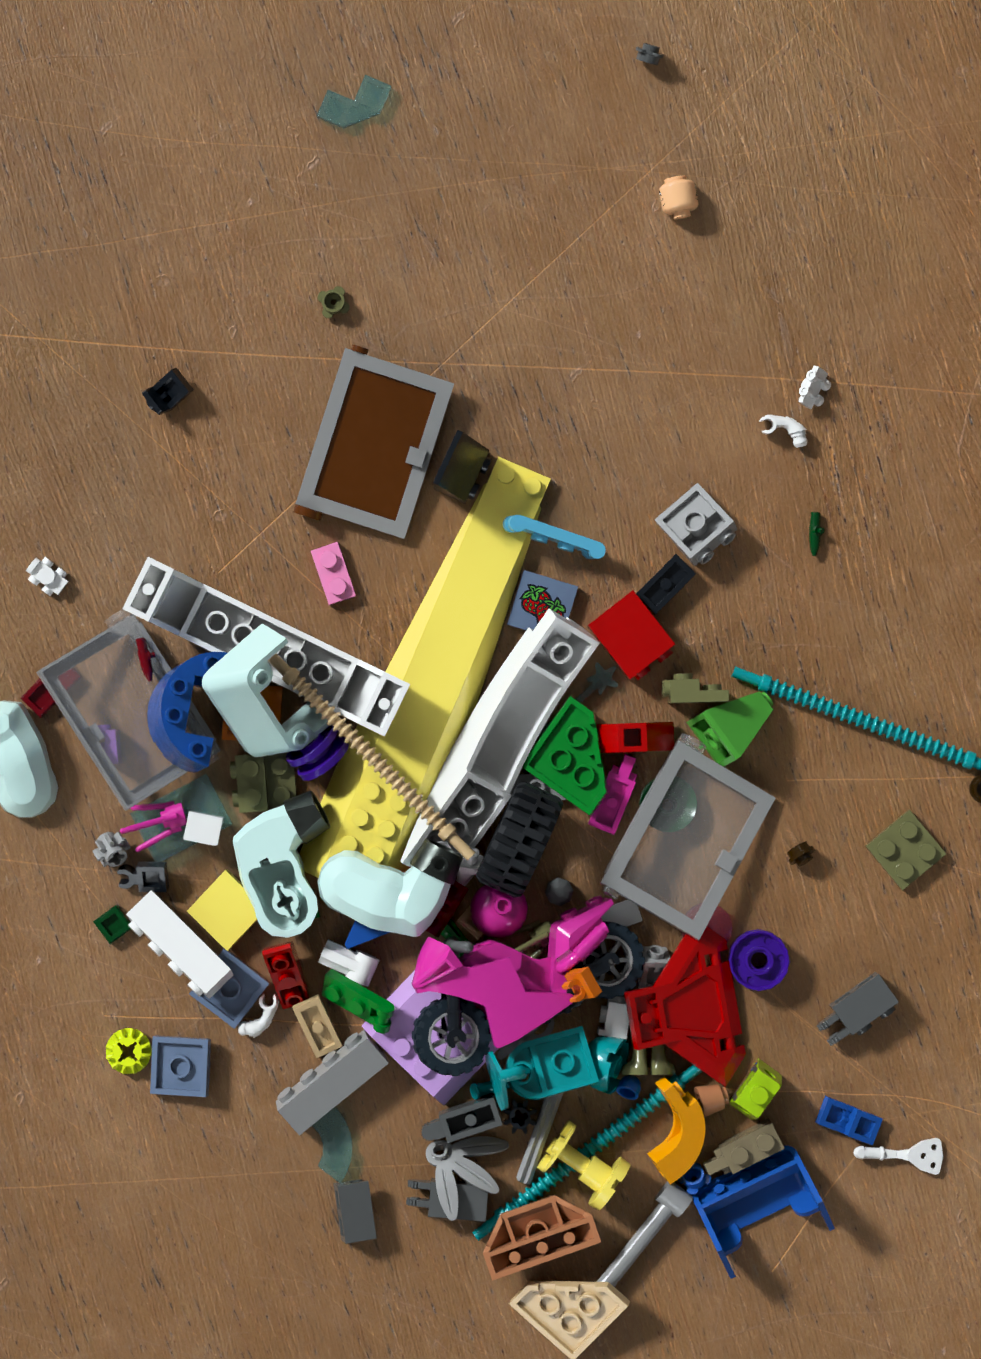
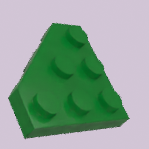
(571, 757)

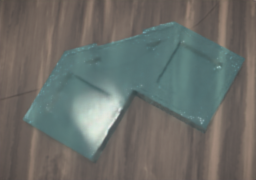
(347, 112)

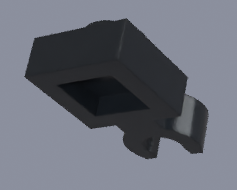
(146, 875)

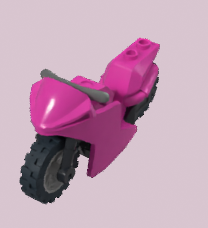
(511, 989)

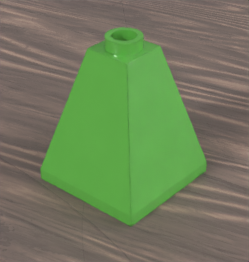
(731, 726)

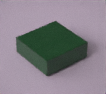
(113, 924)

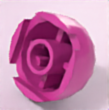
(497, 912)

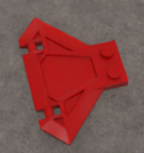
(691, 1008)

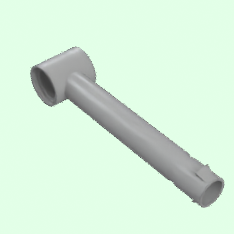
(671, 1200)

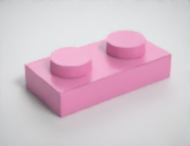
(333, 573)

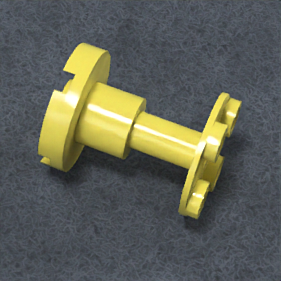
(592, 1171)

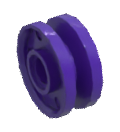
(319, 754)
(767, 975)

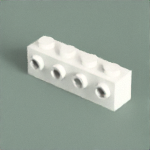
(179, 944)

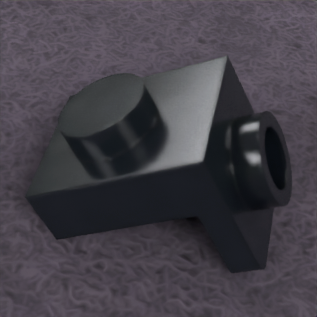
(167, 392)

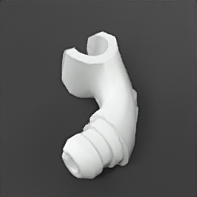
(793, 427)
(256, 1027)

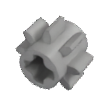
(111, 849)

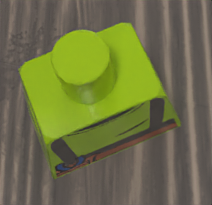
(756, 1090)

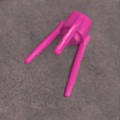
(171, 817)

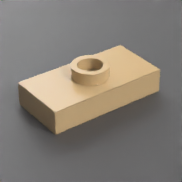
(317, 1026)

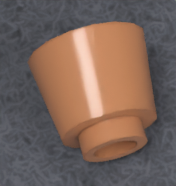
(711, 1098)

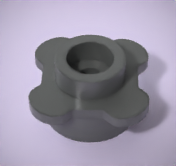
(649, 54)

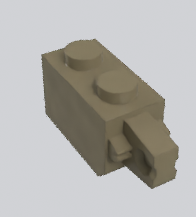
(745, 1149)

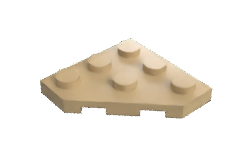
(569, 1311)

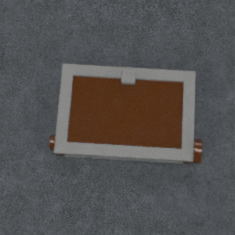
(373, 443)

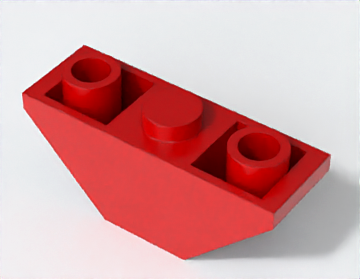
(636, 737)
(286, 973)

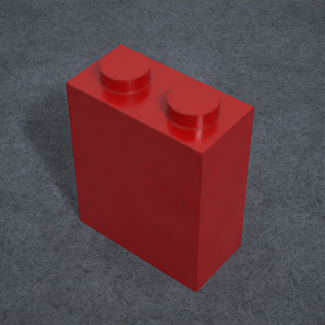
(632, 636)

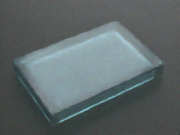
(195, 796)

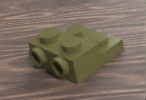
(687, 690)
(262, 782)

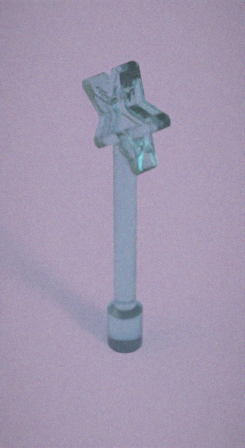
(600, 680)

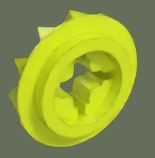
(127, 1037)

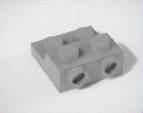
(697, 525)

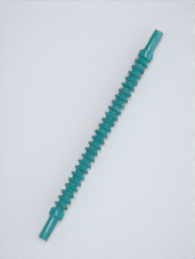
(765, 683)
(589, 1150)

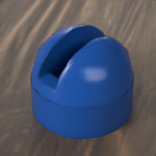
(629, 1087)

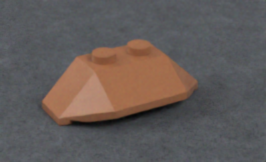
(538, 1235)

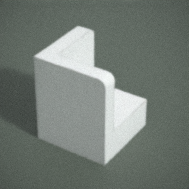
(203, 828)

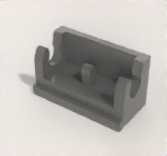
(354, 1211)

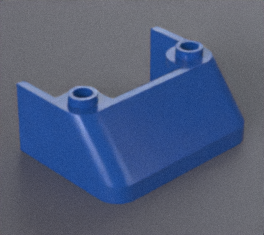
(754, 1193)

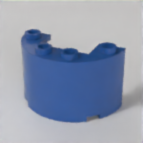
(169, 714)

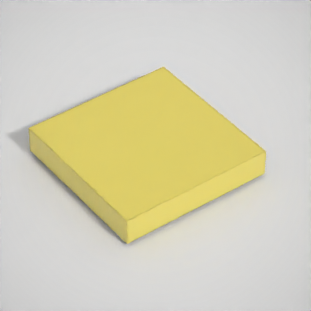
(224, 910)

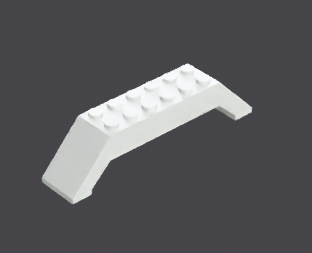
(222, 622)

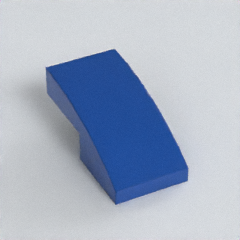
(849, 1120)

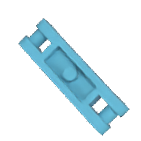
(543, 532)

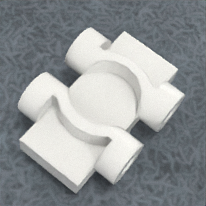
(811, 386)
(42, 572)

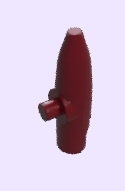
(145, 658)

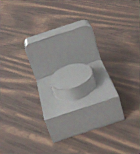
(655, 961)

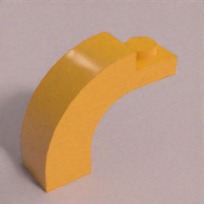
(686, 1137)

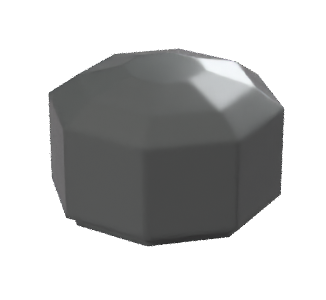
(559, 891)

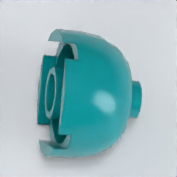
(608, 1057)

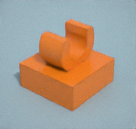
(582, 984)

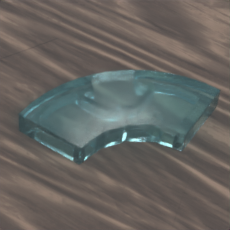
(336, 1144)

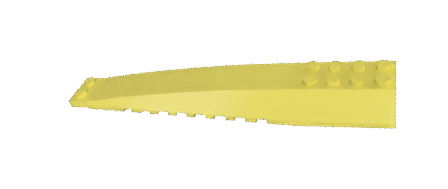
(446, 666)

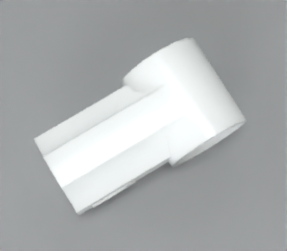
(354, 964)

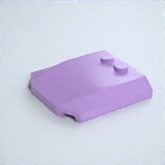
(399, 1042)

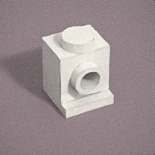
(614, 1018)

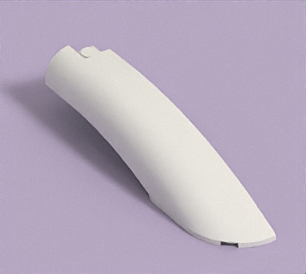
(503, 730)

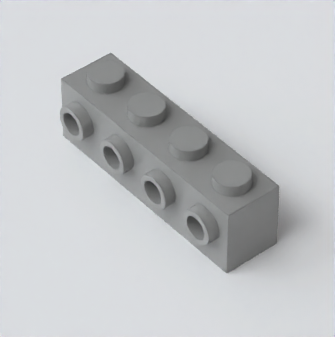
(331, 1081)

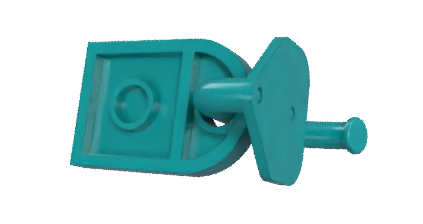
(553, 1065)

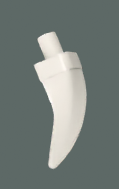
(469, 868)

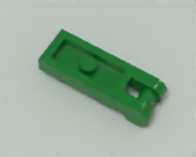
(358, 1000)

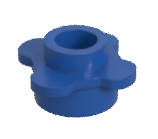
(694, 1186)

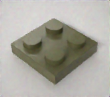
(905, 849)

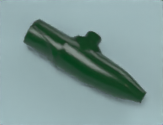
(815, 532)

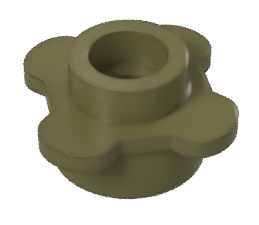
(326, 298)

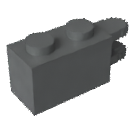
(860, 1007)
(464, 1120)
(471, 1200)

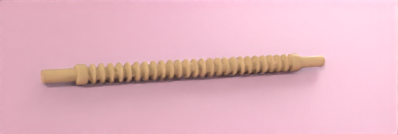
(445, 830)

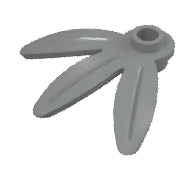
(453, 1161)

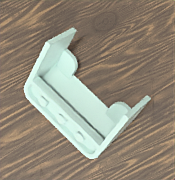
(235, 691)

